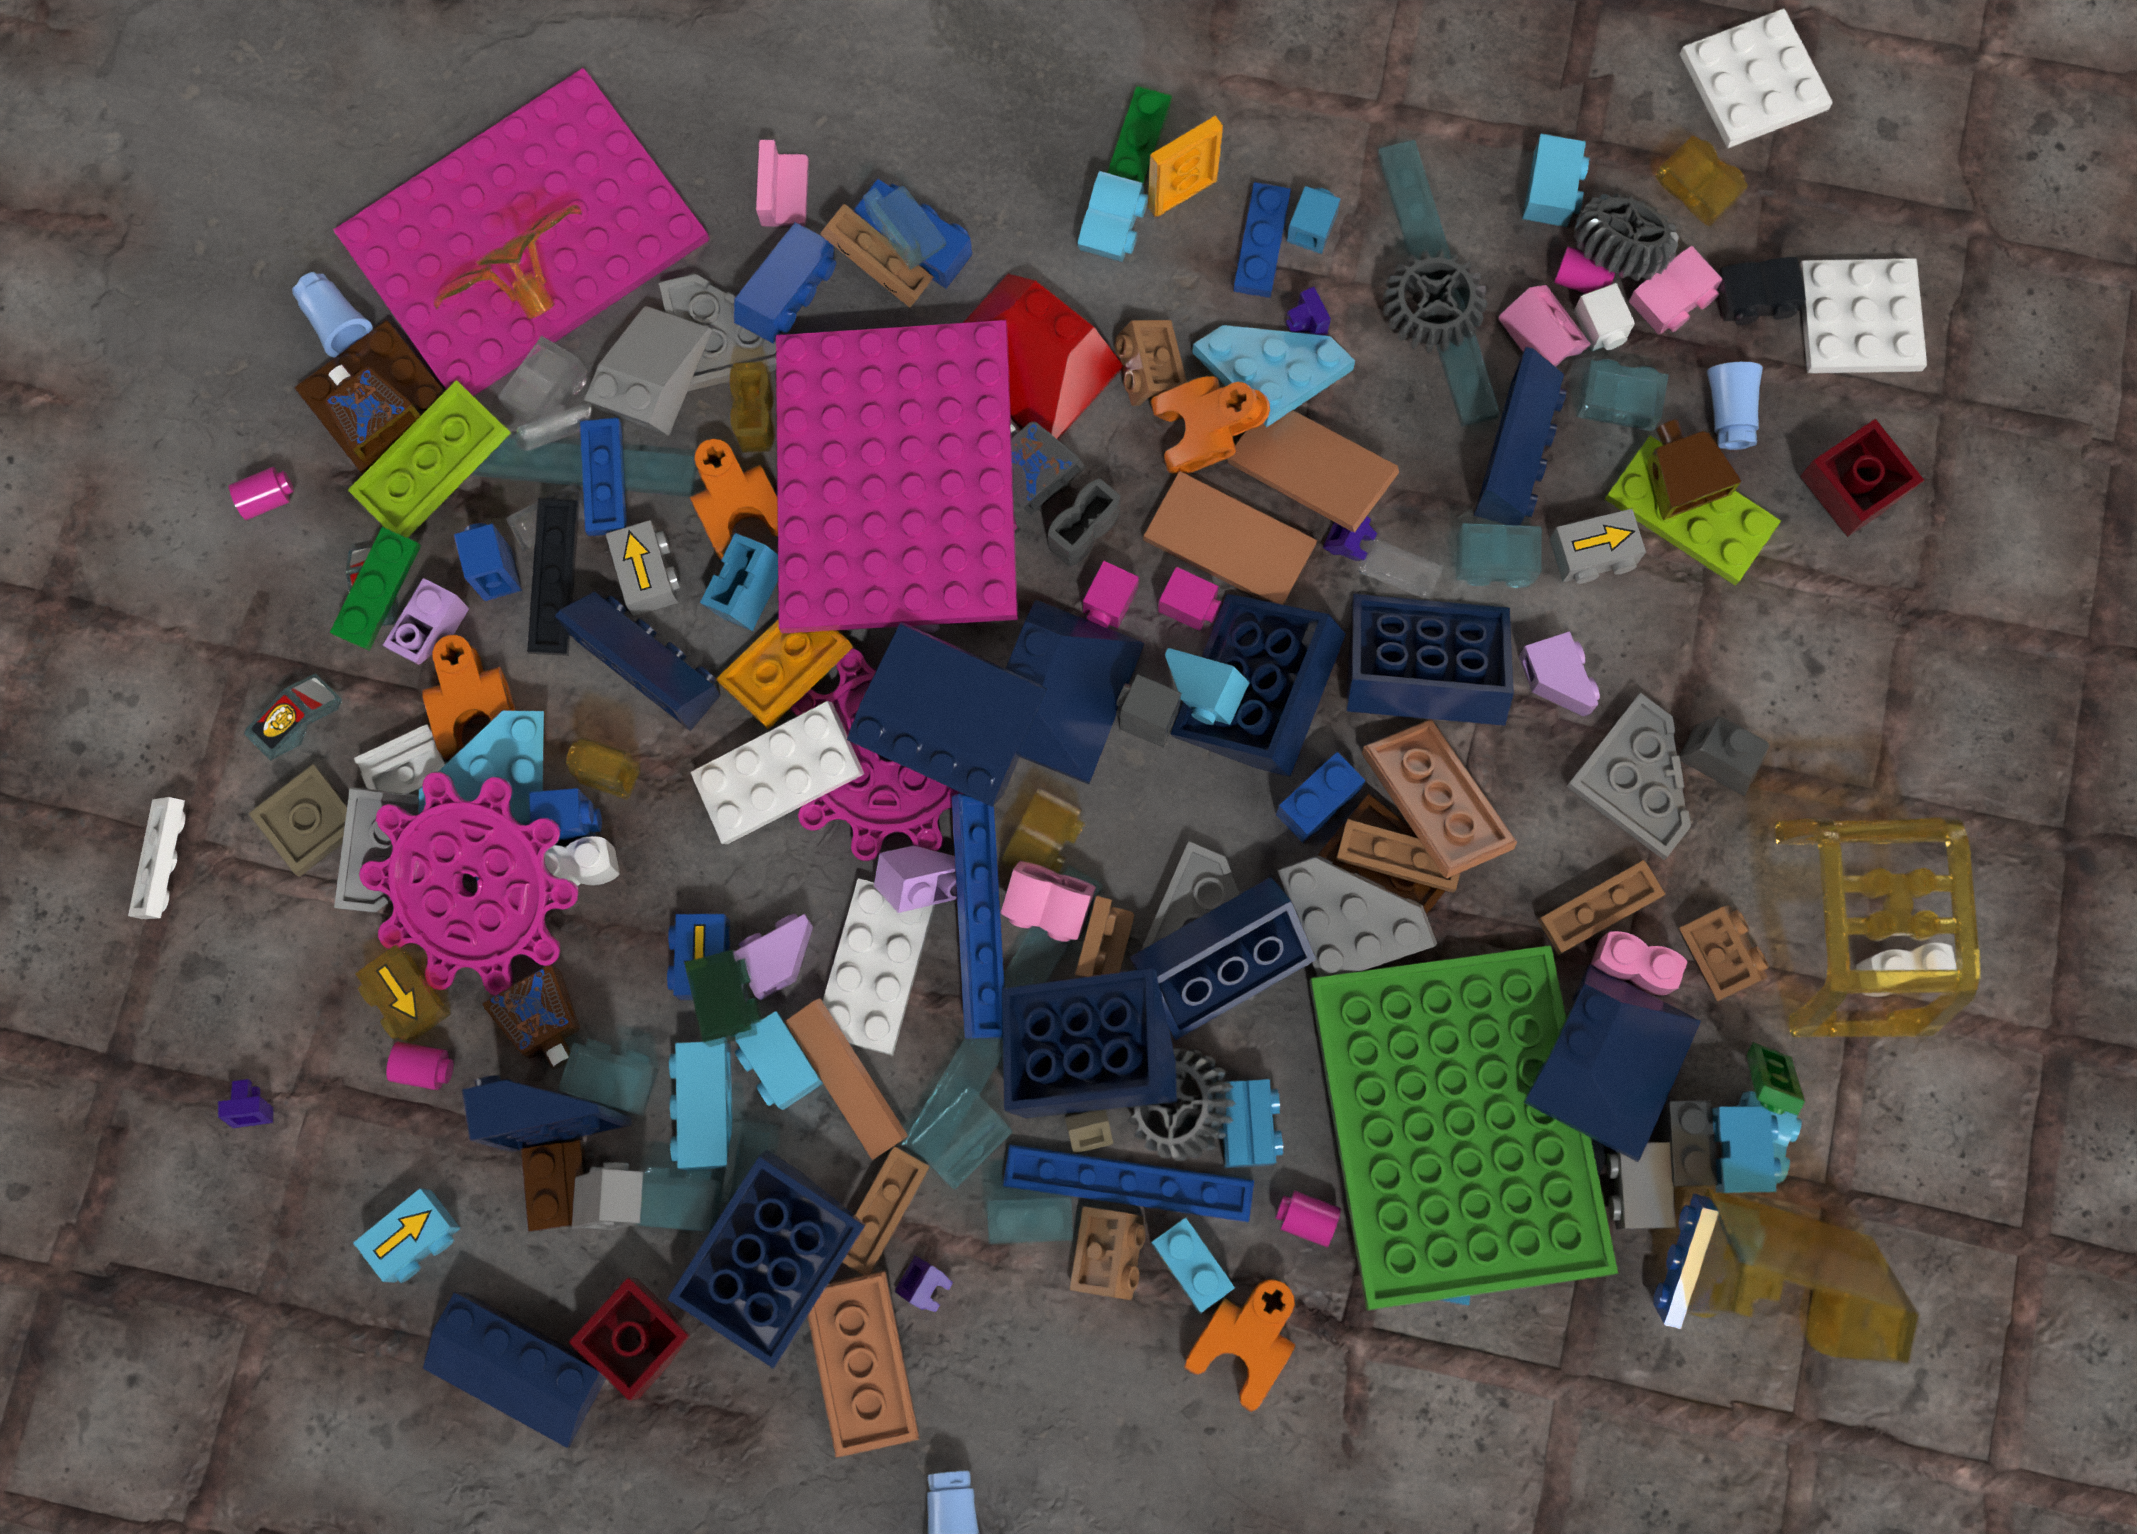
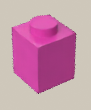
(1110, 595)
(1189, 599)

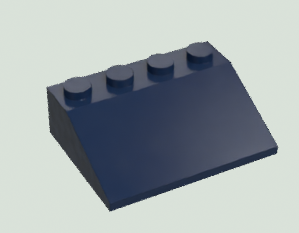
(1430, 660)
(1287, 662)
(947, 714)
(1086, 1045)
(523, 1116)
(767, 1259)

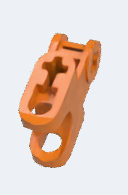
(1210, 419)
(730, 494)
(462, 694)
(1252, 1336)

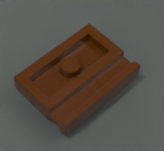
(550, 1183)

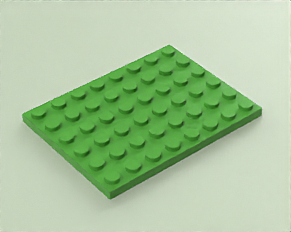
(1437, 1151)

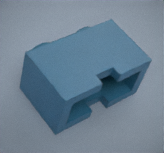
(743, 583)
(1746, 1149)

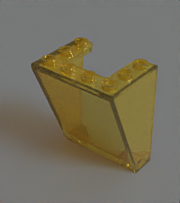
(1856, 1297)

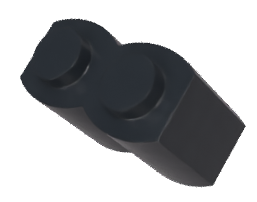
(1761, 290)

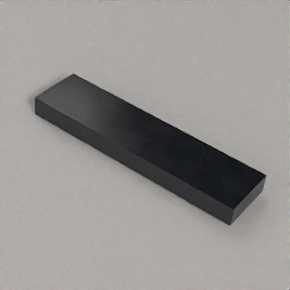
(552, 575)

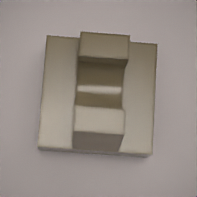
(1088, 1130)

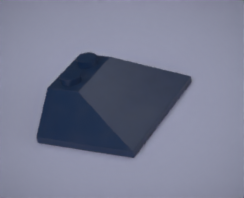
(1084, 677)
(1613, 1063)

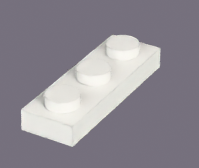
(157, 858)

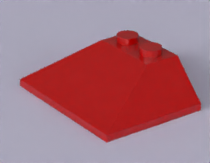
(1053, 354)

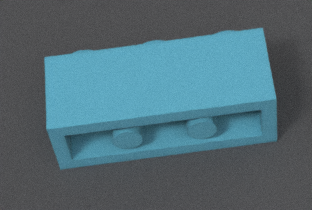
(701, 1105)

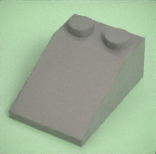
(649, 370)

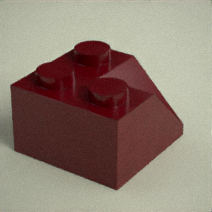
(1861, 477)
(631, 1339)

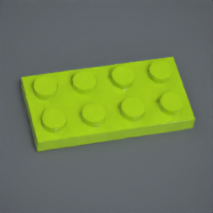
(429, 461)
(1718, 535)

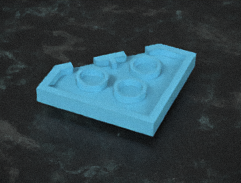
(1277, 363)
(504, 749)

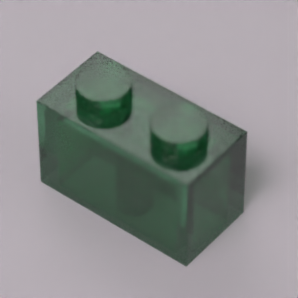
(722, 997)

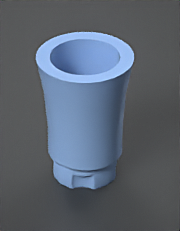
(330, 313)
(1735, 403)
(951, 1504)

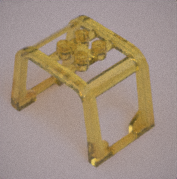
(1957, 986)

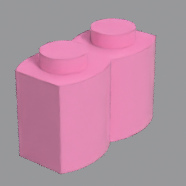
(1675, 292)
(1047, 901)
(1650, 969)

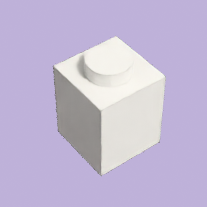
(1604, 317)

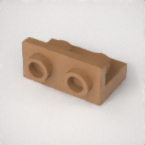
(1149, 359)
(1104, 940)
(1725, 951)
(1108, 1253)

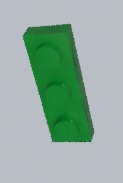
(1140, 134)
(375, 589)
(1775, 1080)

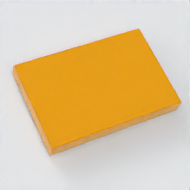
(1184, 166)
(781, 670)

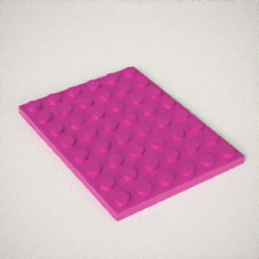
(536, 161)
(895, 477)

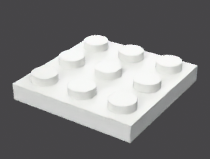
(1755, 78)
(1862, 316)

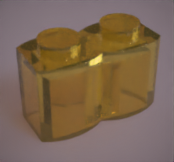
(1702, 180)
(752, 407)
(603, 767)
(1044, 833)

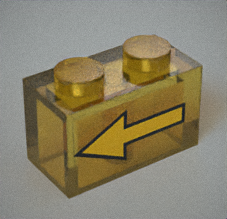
(401, 995)

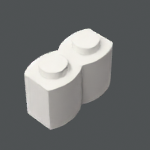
(584, 861)
(1926, 957)

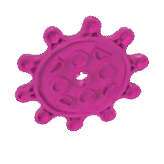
(888, 794)
(428, 888)

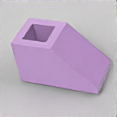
(425, 620)
(1558, 673)
(915, 878)
(777, 955)

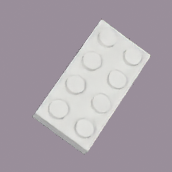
(777, 773)
(875, 969)

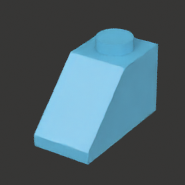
(1207, 686)

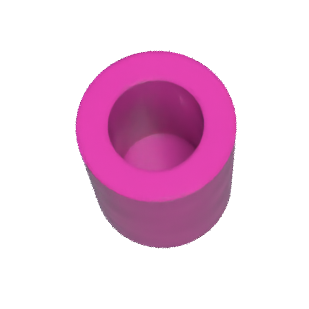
(1581, 273)
(261, 492)
(419, 1066)
(1308, 1218)

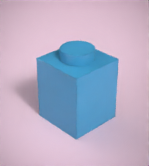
(1313, 219)

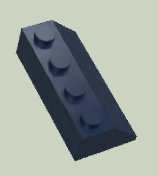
(1521, 440)
(639, 658)
(1226, 956)
(513, 1368)

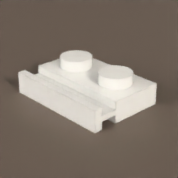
(402, 762)

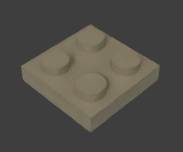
(303, 820)

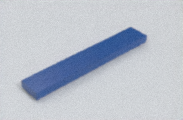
(978, 917)
(1129, 1183)

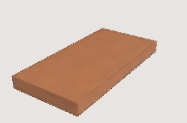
(1315, 468)
(1229, 540)
(1438, 798)
(862, 1365)

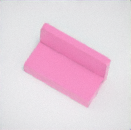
(781, 187)
(1543, 324)

